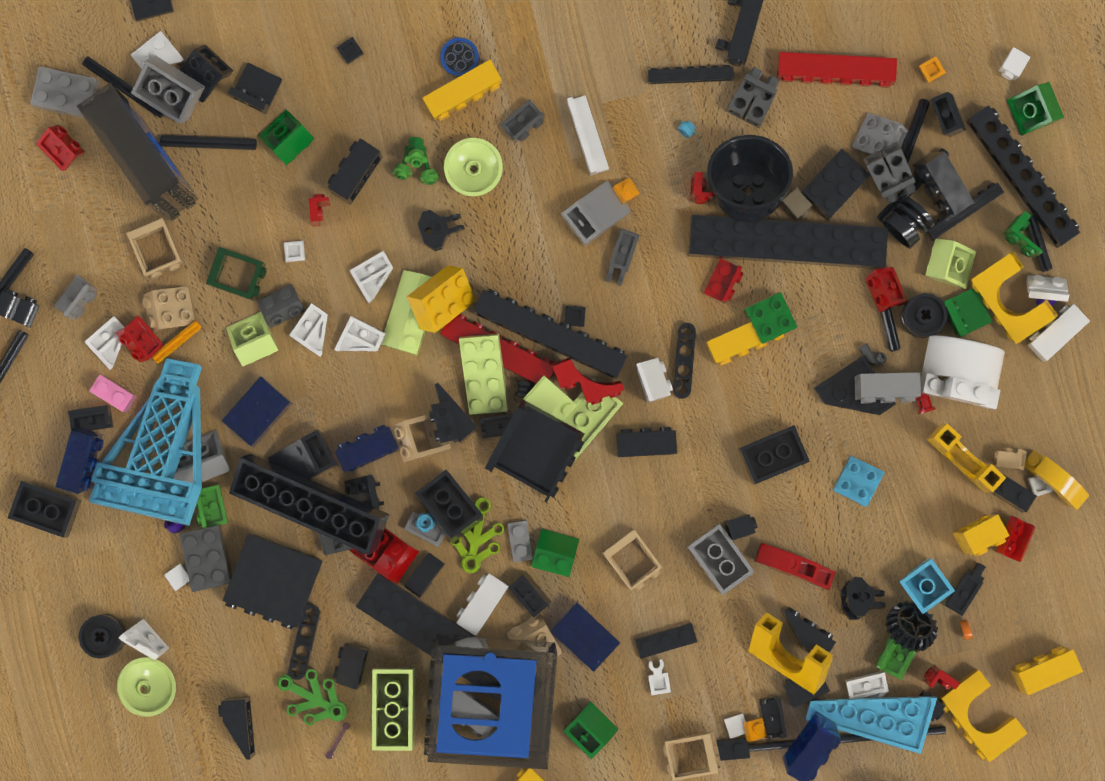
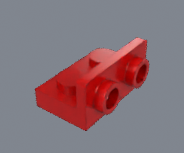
(59, 146)
(698, 183)
(315, 206)
(723, 280)
(886, 288)
(139, 339)
(1018, 539)
(936, 674)

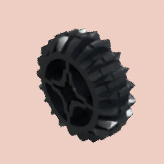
(907, 629)

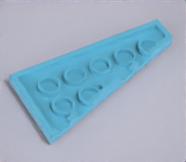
(888, 720)

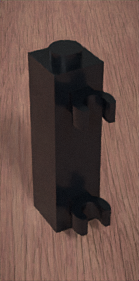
(743, 33)

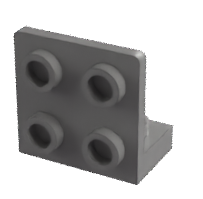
(878, 133)
(76, 298)

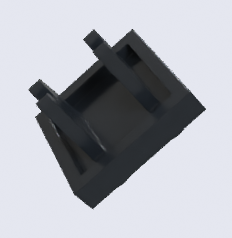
(363, 490)

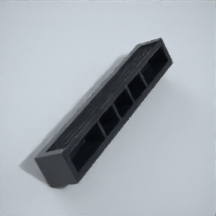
(690, 75)
(980, 201)

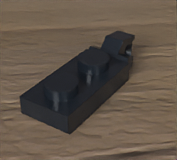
(966, 589)

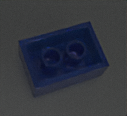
(257, 411)
(367, 448)
(79, 460)
(585, 636)
(811, 748)

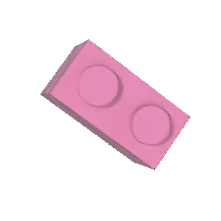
(113, 393)

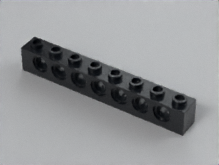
(1023, 187)

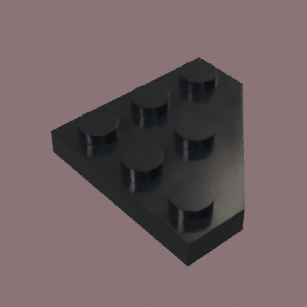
(840, 389)

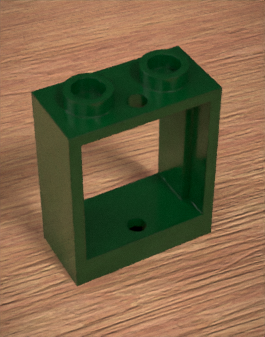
(217, 268)

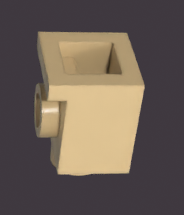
(1010, 459)

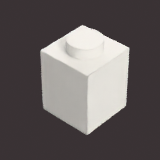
(1014, 64)

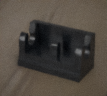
(91, 418)
(494, 425)
(530, 594)
(773, 717)

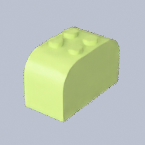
(393, 709)

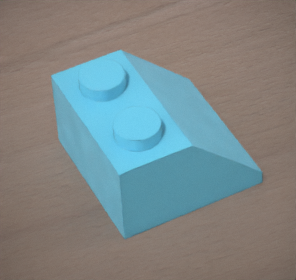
(926, 585)

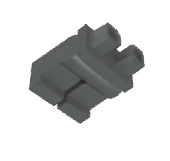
(756, 91)
(892, 179)

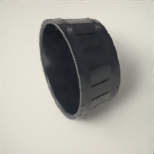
(752, 163)

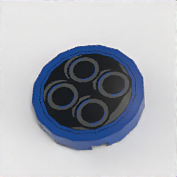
(459, 56)

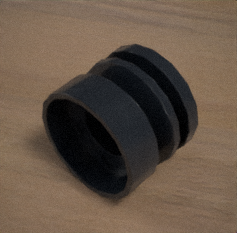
(910, 220)

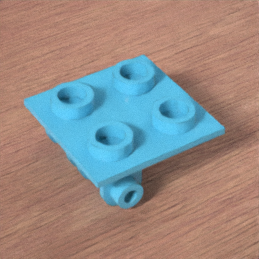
(859, 481)

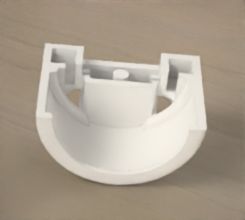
(971, 370)

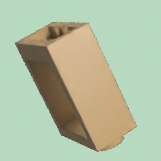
(146, 231)
(406, 442)
(652, 573)
(711, 751)

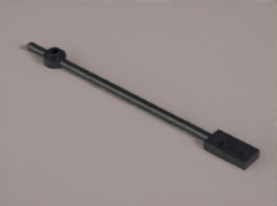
(739, 748)

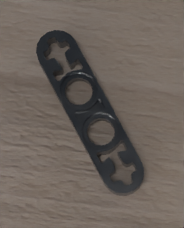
(681, 360)
(302, 641)

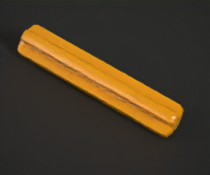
(176, 342)

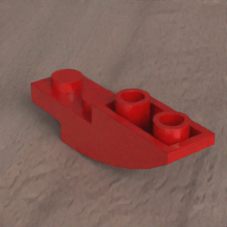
(795, 566)

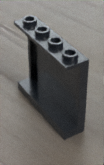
(536, 449)
(272, 581)

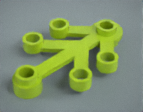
(475, 540)

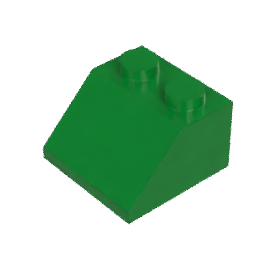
(1035, 108)
(286, 137)
(555, 553)

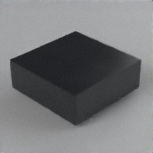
(350, 50)
(575, 316)

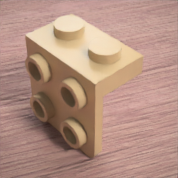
(168, 308)
(533, 630)

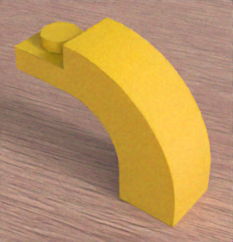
(1056, 478)

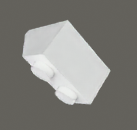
(653, 379)

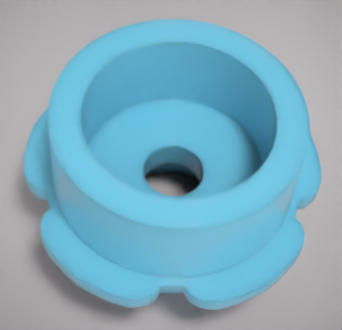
(687, 129)
(425, 527)

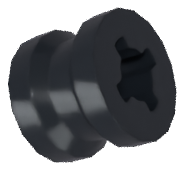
(523, 388)

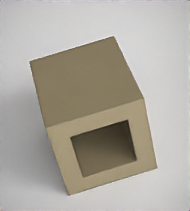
(797, 204)

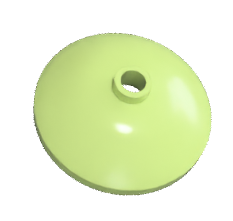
(471, 153)
(156, 680)

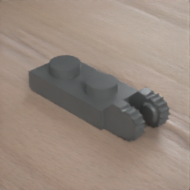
(622, 254)

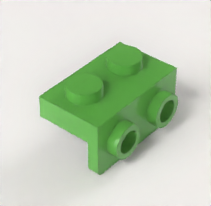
(211, 507)
(894, 660)

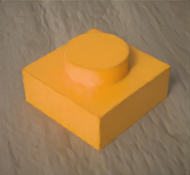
(931, 69)
(626, 190)
(754, 729)

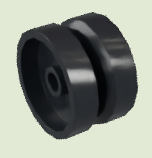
(933, 309)
(91, 640)

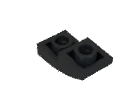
(424, 575)

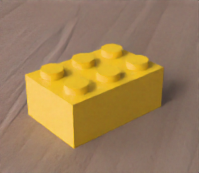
(441, 298)
(981, 534)
(1046, 670)

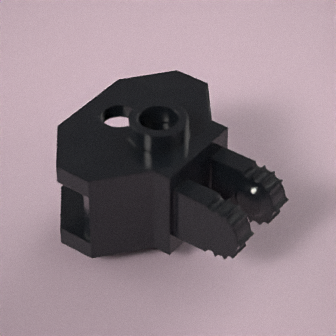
(439, 228)
(859, 598)

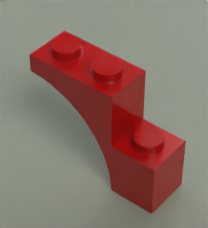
(592, 390)

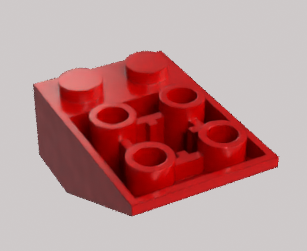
(391, 558)

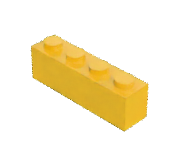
(463, 90)
(735, 343)

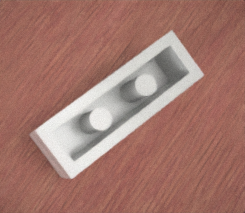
(1058, 332)
(481, 603)

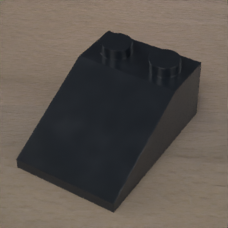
(465, 425)
(238, 720)

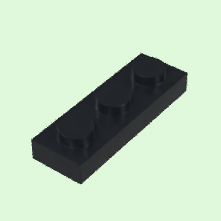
(666, 640)

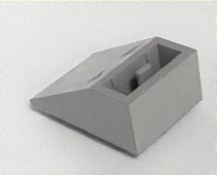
(595, 213)

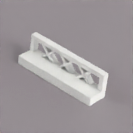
(587, 135)

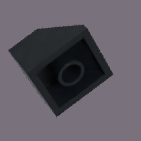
(351, 665)

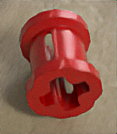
(924, 404)

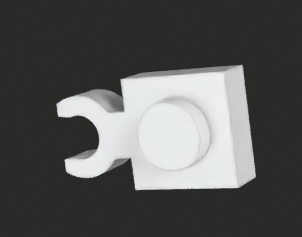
(658, 681)

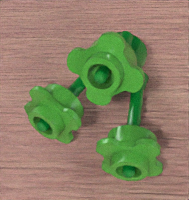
(415, 155)

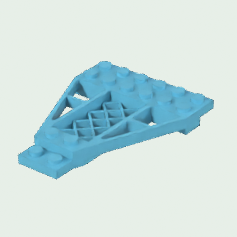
(153, 494)

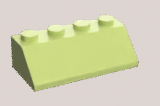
(402, 327)

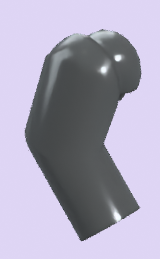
(872, 357)

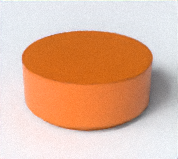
(966, 629)

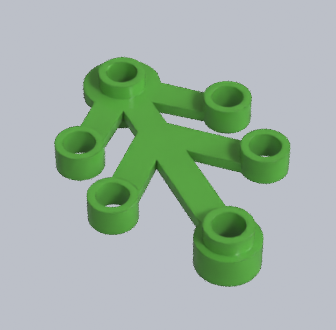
(315, 699)

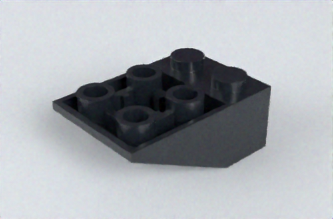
(306, 456)
(806, 632)

